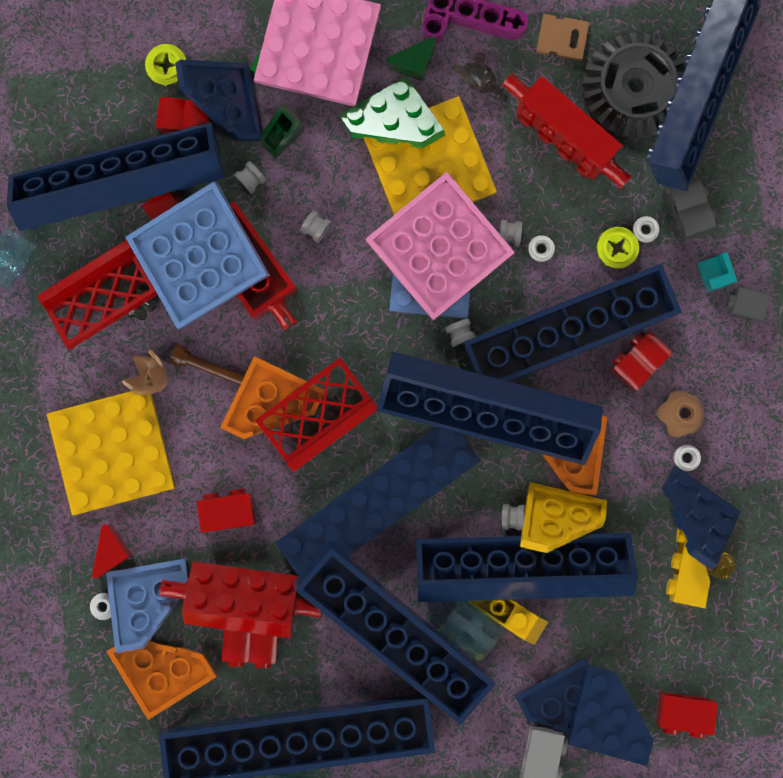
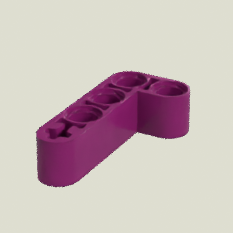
(476, 20)

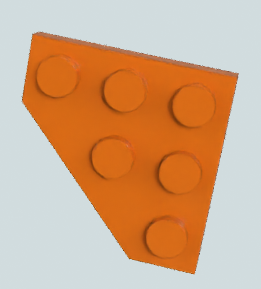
(261, 390)
(580, 477)
(162, 674)

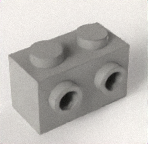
(543, 753)

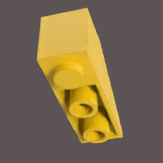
(690, 577)
(514, 618)

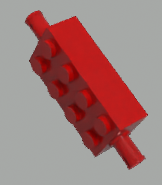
(567, 128)
(273, 291)
(239, 599)

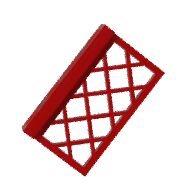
(90, 279)
(330, 433)

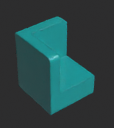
(717, 272)

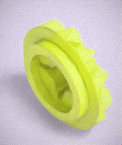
(156, 57)
(630, 247)

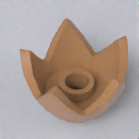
(151, 377)
(670, 413)

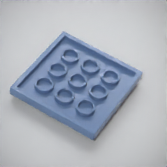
(197, 255)

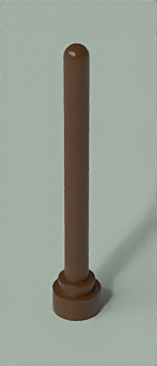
(181, 356)

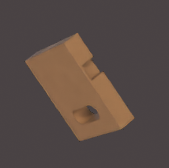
(556, 37)

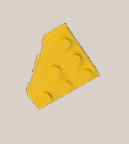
(558, 517)

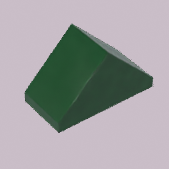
(413, 60)
(281, 131)

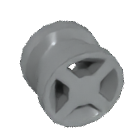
(250, 177)
(315, 226)
(511, 232)
(460, 332)
(512, 517)

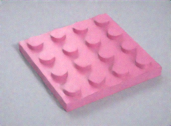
(318, 47)
(439, 246)

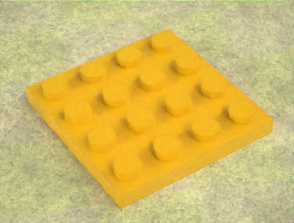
(410, 170)
(110, 451)

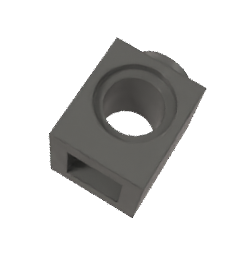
(747, 304)

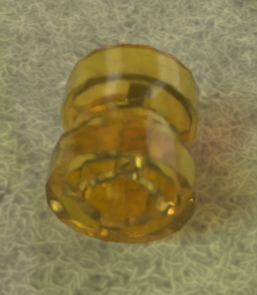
(724, 568)

